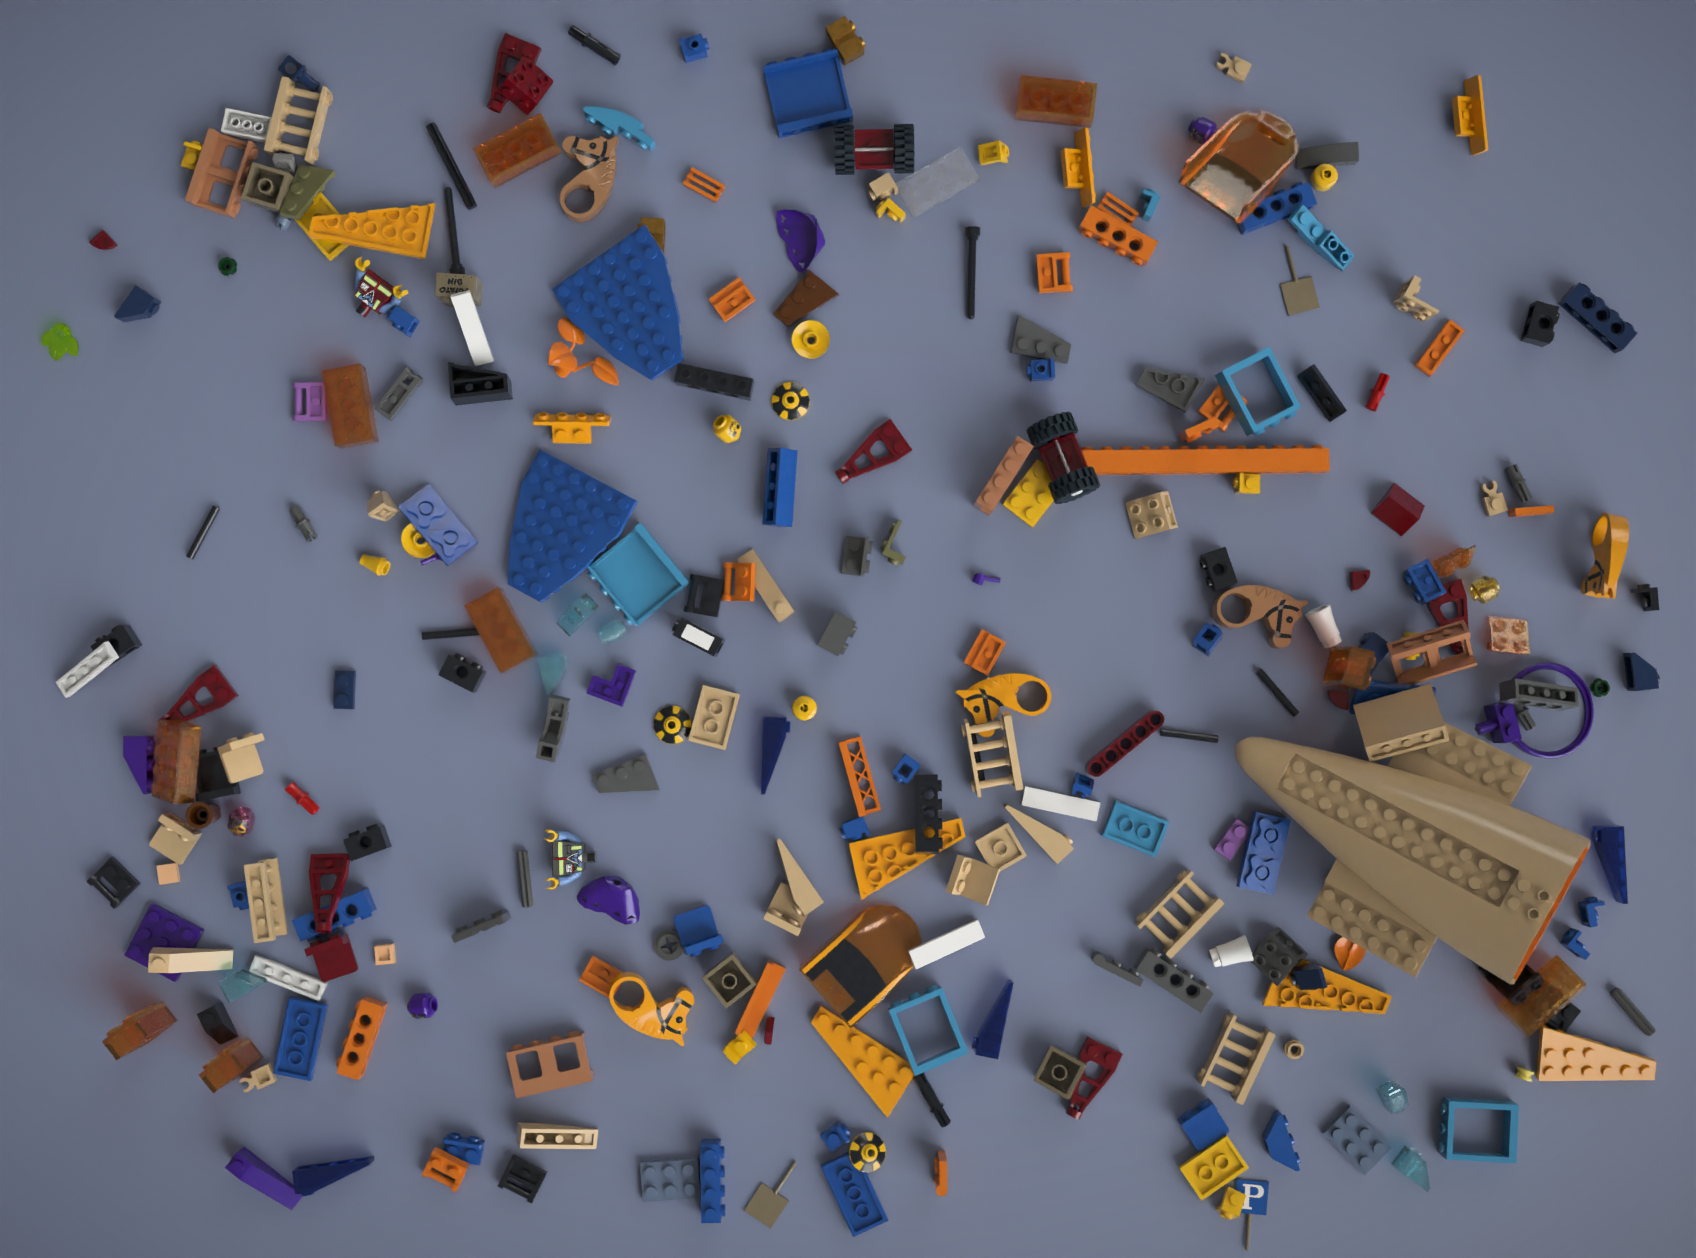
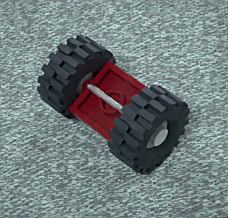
(874, 149)
(1063, 457)

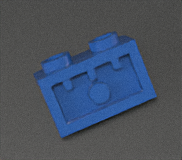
(1423, 582)
(464, 1148)

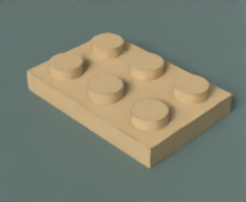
(714, 717)

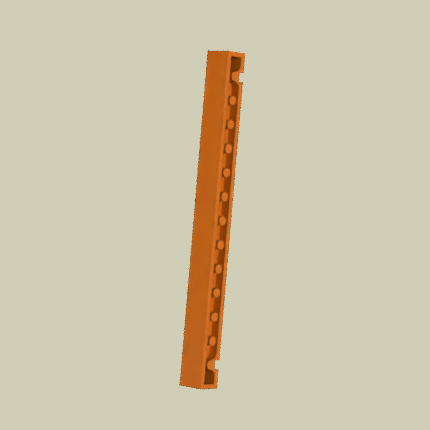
(1208, 461)

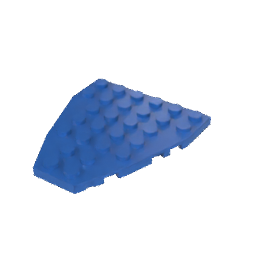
(628, 304)
(561, 525)

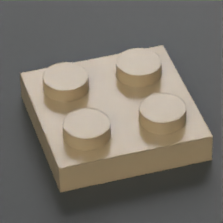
(1000, 847)

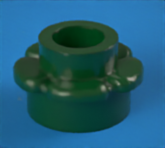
(222, 265)
(1605, 687)

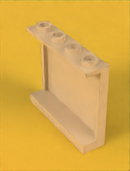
(1400, 723)

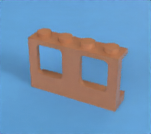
(209, 171)
(1003, 475)
(1428, 644)
(551, 1076)

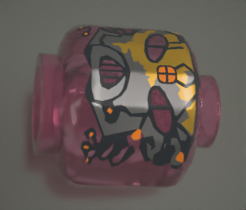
(241, 821)

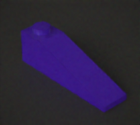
(263, 1178)

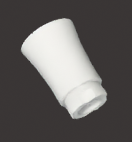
(1324, 625)
(1231, 952)

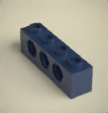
(1587, 317)

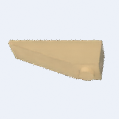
(768, 588)
(1050, 840)
(801, 890)
(189, 960)
(555, 1136)

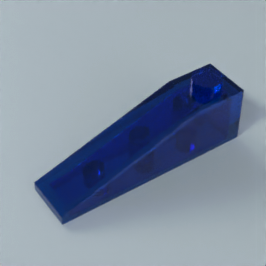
(774, 736)
(1610, 847)
(991, 1031)
(316, 1176)

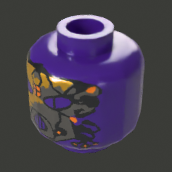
(1202, 130)
(422, 1005)

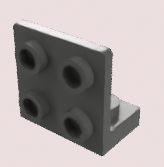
(855, 556)
(1277, 955)

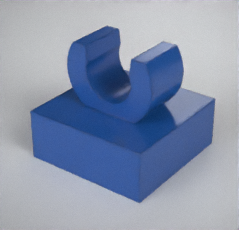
(1082, 784)

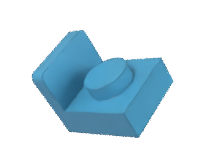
(1149, 207)

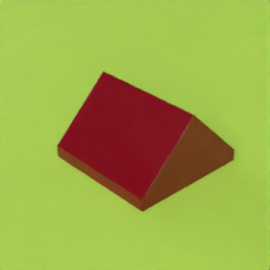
(1398, 510)

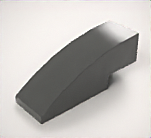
(1333, 154)

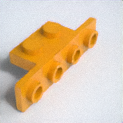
(1470, 115)
(1078, 167)
(571, 427)

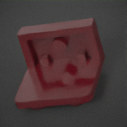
(525, 85)
(333, 957)

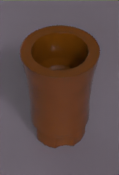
(202, 814)

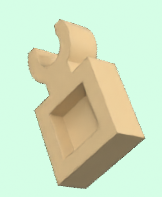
(1236, 69)
(1493, 502)
(260, 1077)

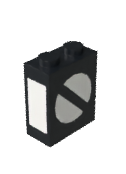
(698, 637)

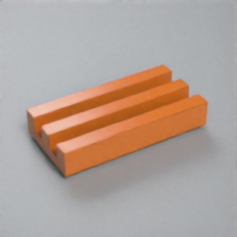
(690, 177)
(1121, 204)
(1531, 511)

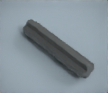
(524, 878)
(1632, 1011)

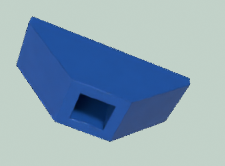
(1279, 1142)

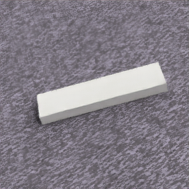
(472, 328)
(87, 669)
(1060, 803)
(946, 944)
(288, 977)

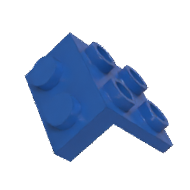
(697, 931)
(1203, 1124)

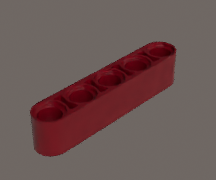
(1134, 741)

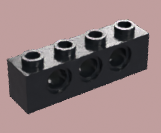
(714, 381)
(922, 844)

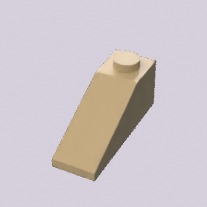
(381, 506)

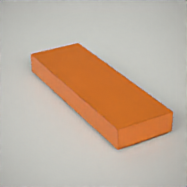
(1439, 348)

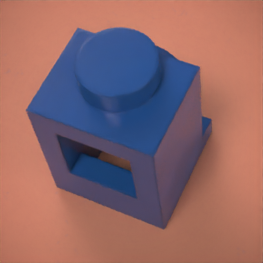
(690, 53)
(403, 320)
(1035, 375)
(1208, 631)
(912, 765)
(854, 828)
(235, 890)

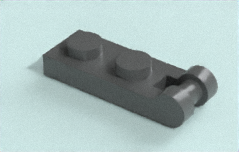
(398, 394)
(1116, 968)

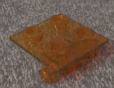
(1457, 559)
(1508, 636)

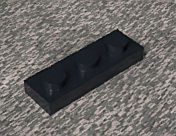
(1321, 393)

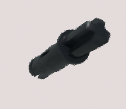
(595, 45)
(932, 1100)

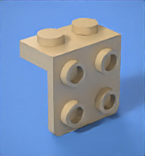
(241, 757)

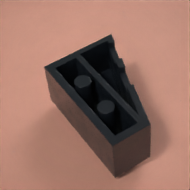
(477, 385)

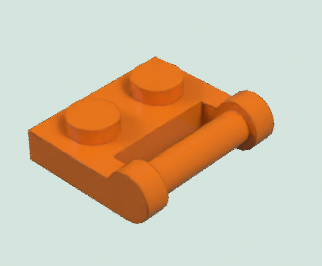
(1047, 273)
(1215, 405)
(1195, 432)
(744, 581)
(448, 1165)
(940, 1179)

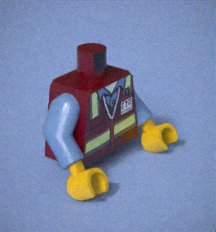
(374, 291)

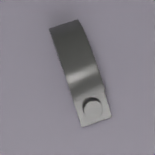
(554, 728)

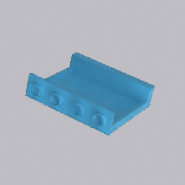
(637, 575)

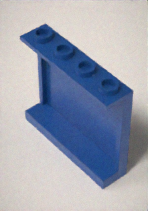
(807, 93)

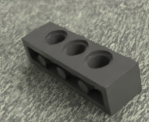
(1538, 694)
(1197, 999)

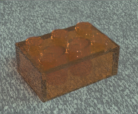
(229, 1064)

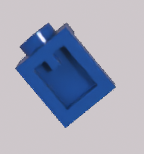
(1588, 912)
(1570, 941)
(836, 1135)

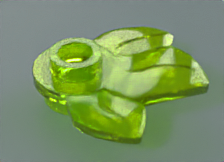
(59, 344)

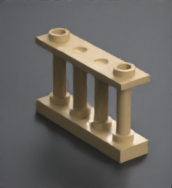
(283, 108)
(1010, 760)
(265, 900)
(1198, 919)
(1255, 1057)

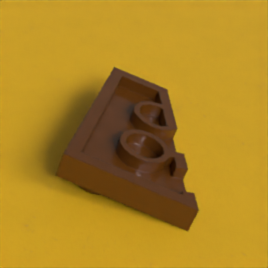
(804, 298)

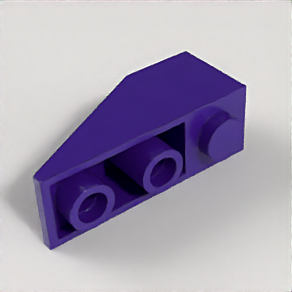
(140, 758)

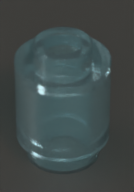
(612, 631)

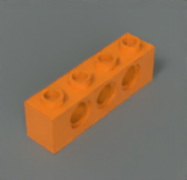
(1113, 226)
(375, 1010)

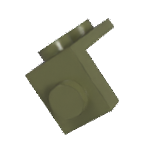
(893, 557)

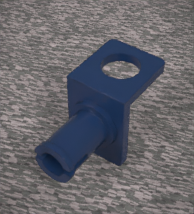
(300, 74)

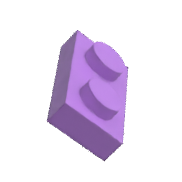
(1232, 839)

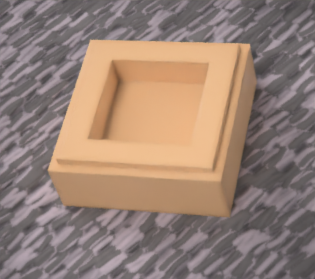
(168, 873)
(384, 954)

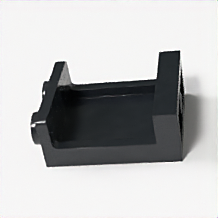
(212, 777)
(1519, 991)

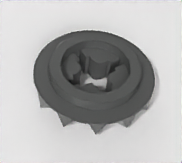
(664, 952)

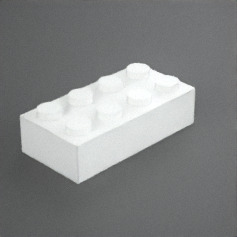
(245, 125)

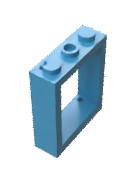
(1237, 403)
(938, 1059)
(1510, 1129)

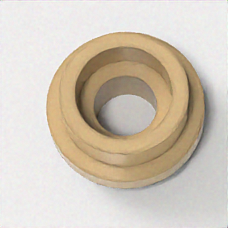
(1299, 1051)

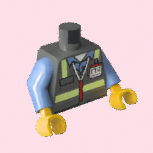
(568, 857)

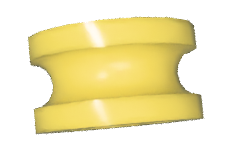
(1524, 1073)

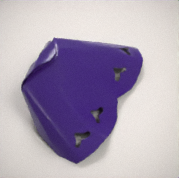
(803, 236)
(611, 899)

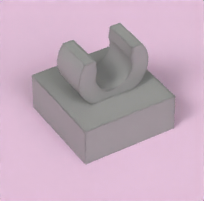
(285, 162)

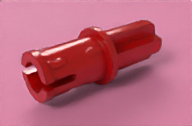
(1377, 392)
(302, 798)

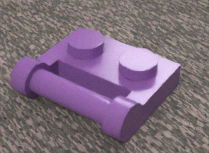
(315, 402)

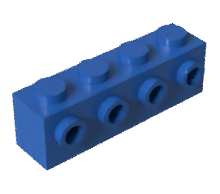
(779, 492)
(711, 1180)

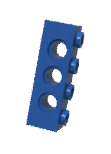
(1301, 192)
(362, 900)

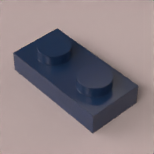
(344, 689)

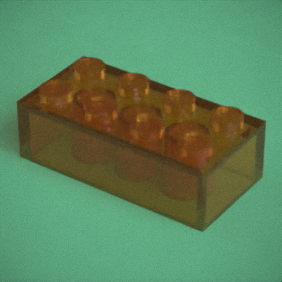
(1055, 101)
(517, 150)
(350, 406)
(501, 630)
(1349, 668)
(176, 761)
(1558, 990)
(138, 1030)

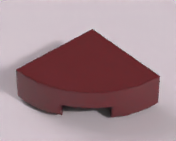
(103, 241)
(1358, 579)
(1339, 699)
(769, 1030)

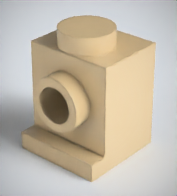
(882, 188)

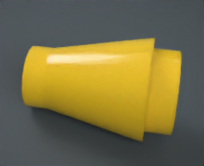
(377, 565)

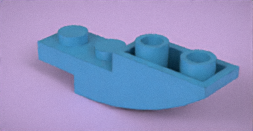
(614, 121)
(1320, 239)

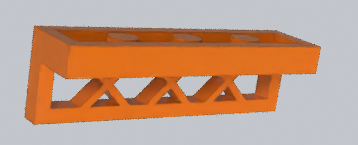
(852, 776)
(760, 998)

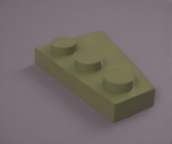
(303, 189)

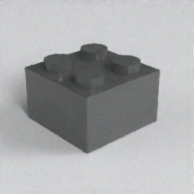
(837, 633)

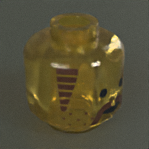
(1484, 589)

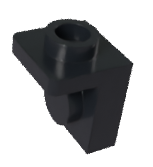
(1649, 597)

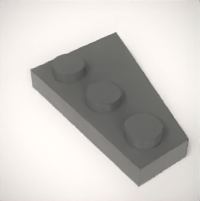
(1038, 343)
(1170, 387)
(627, 777)
(480, 925)

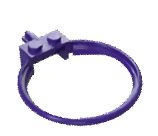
(1504, 725)

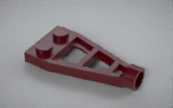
(513, 48)
(892, 440)
(1457, 594)
(217, 686)
(327, 864)
(1102, 1055)

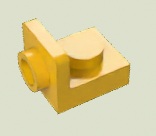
(993, 152)
(191, 154)
(894, 211)
(1246, 483)
(739, 1047)

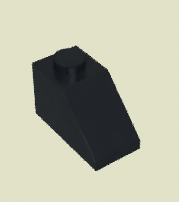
(218, 1023)

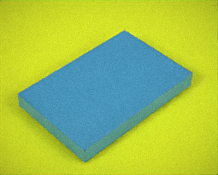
(1135, 828)

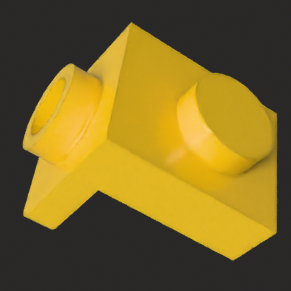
(1231, 1204)

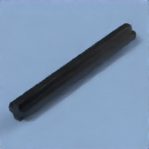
(451, 166)

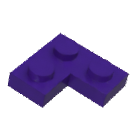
(613, 691)

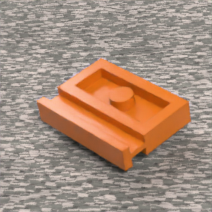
(732, 299)
(984, 652)
(599, 976)

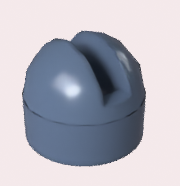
(282, 220)

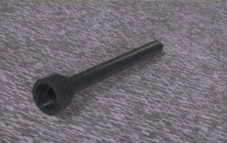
(972, 234)
(456, 267)

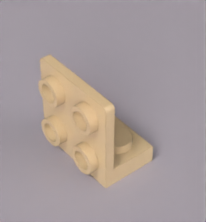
(1407, 302)
(1151, 514)
(174, 838)
(972, 879)
(782, 913)

